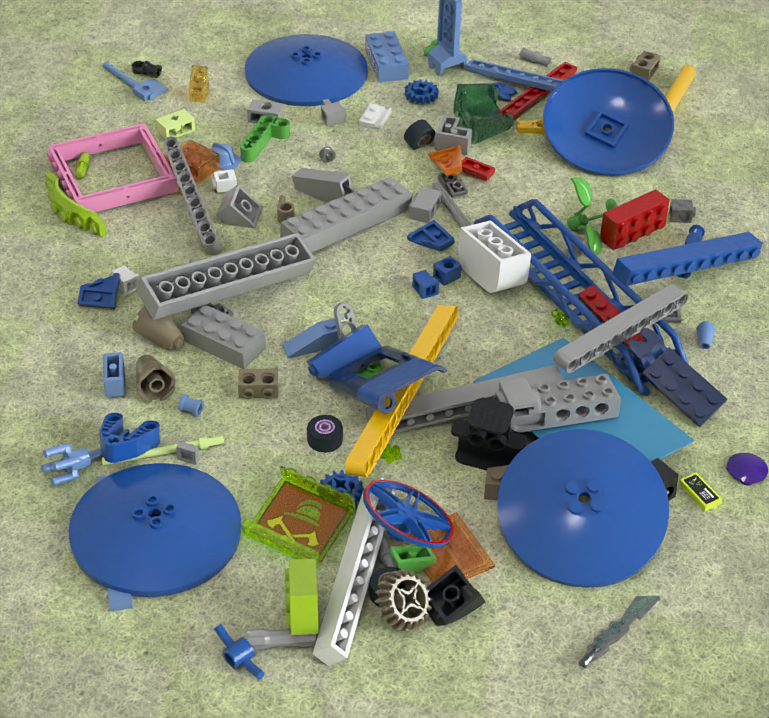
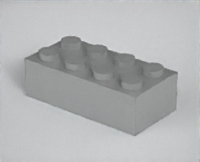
(224, 336)

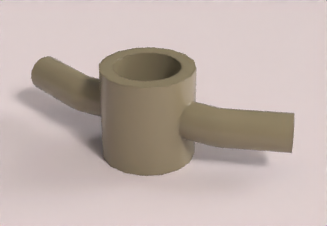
(284, 209)

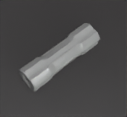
(263, 639)

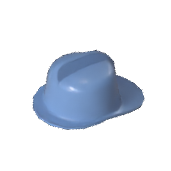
(227, 158)

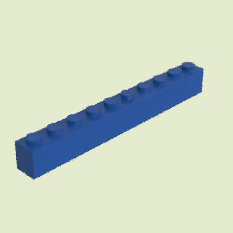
(686, 258)

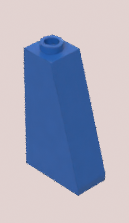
(344, 351)

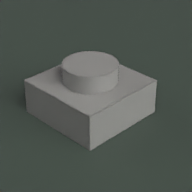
(188, 453)

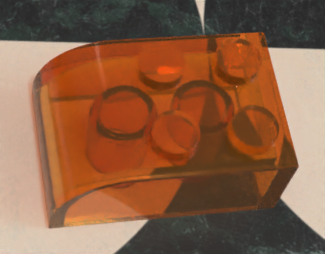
(200, 159)

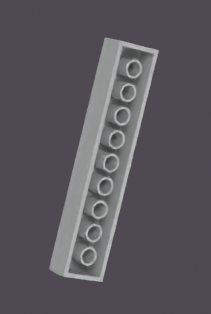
(224, 275)

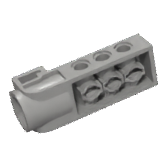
(559, 402)

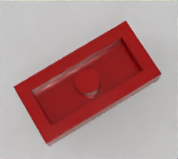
(477, 168)

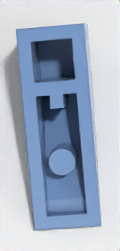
(312, 339)

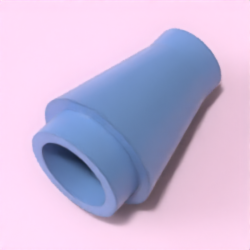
(705, 334)

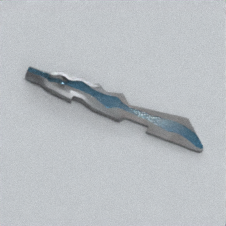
(618, 629)

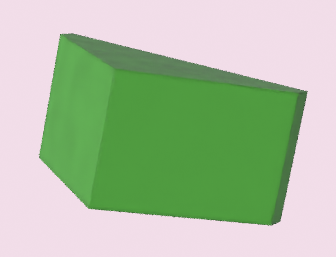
(412, 557)

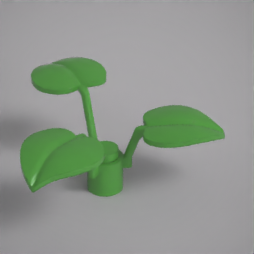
(580, 220)

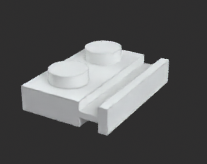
(375, 116)

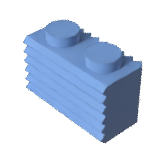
(114, 374)

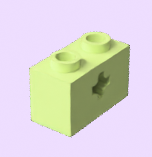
(175, 124)

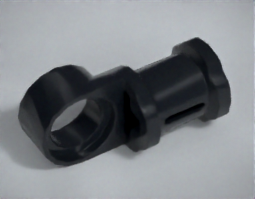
(146, 68)

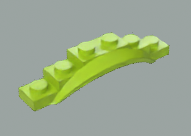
(70, 210)

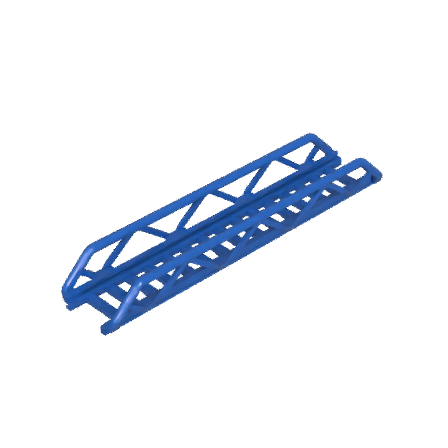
(573, 268)

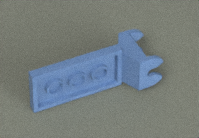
(448, 38)

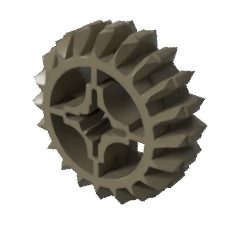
(396, 601)

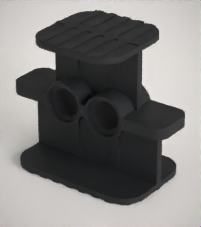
(486, 435)

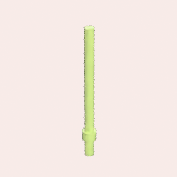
(203, 443)

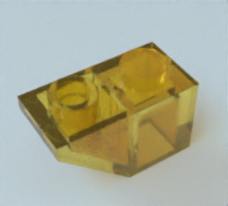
(199, 84)

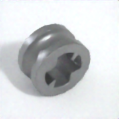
(327, 150)

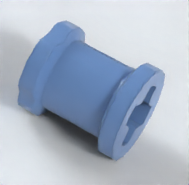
(191, 405)

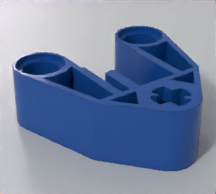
(122, 445)

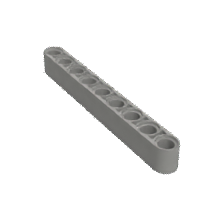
(192, 196)
(620, 328)

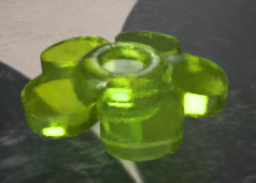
(560, 317)
(391, 454)

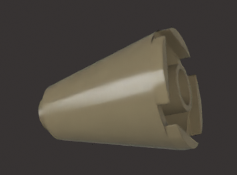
(160, 330)
(153, 379)

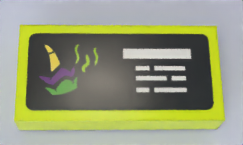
(700, 491)

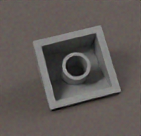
(239, 208)

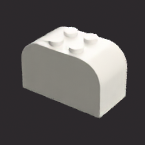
(492, 257)

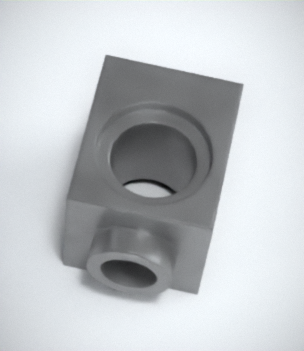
(681, 211)

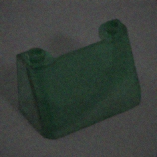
(479, 111)

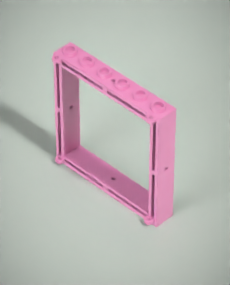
(107, 141)

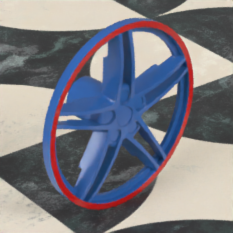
(405, 518)

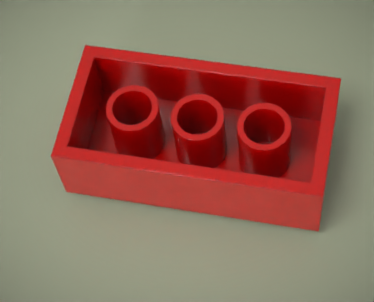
(634, 219)

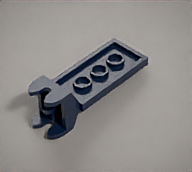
(675, 378)

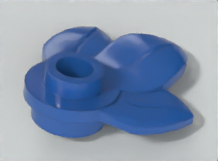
(505, 91)

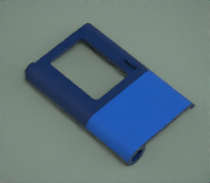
(374, 389)

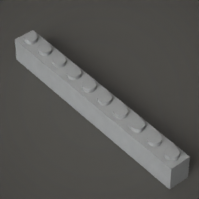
(458, 401)

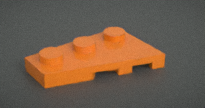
(448, 160)

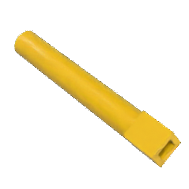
(680, 85)

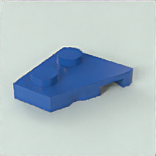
(432, 236)
(100, 293)

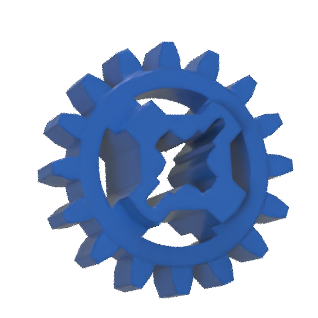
(421, 92)
(345, 483)

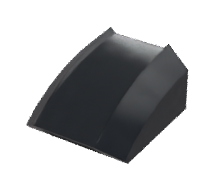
(452, 597)

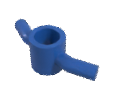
(238, 652)

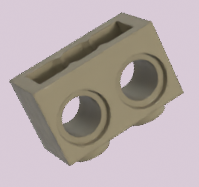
(646, 64)
(258, 383)

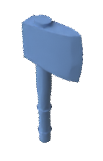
(145, 90)

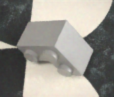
(451, 134)

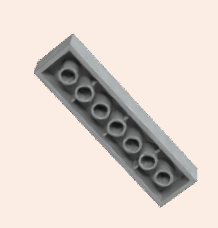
(349, 214)

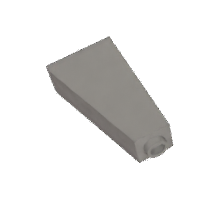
(322, 184)

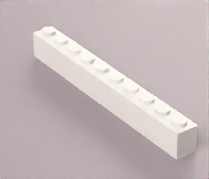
(350, 584)

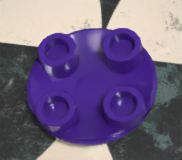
(747, 468)

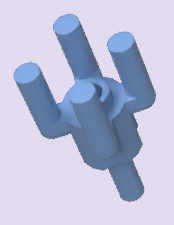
(71, 462)

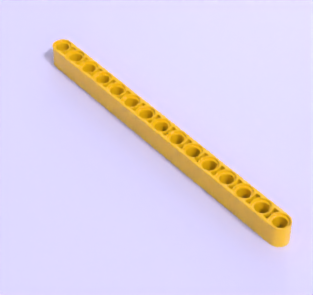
(382, 425)

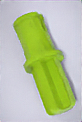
(82, 165)

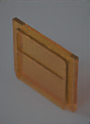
(460, 551)

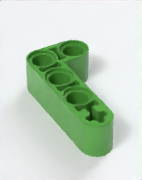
(261, 133)

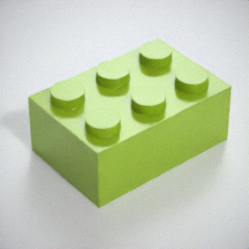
(301, 597)

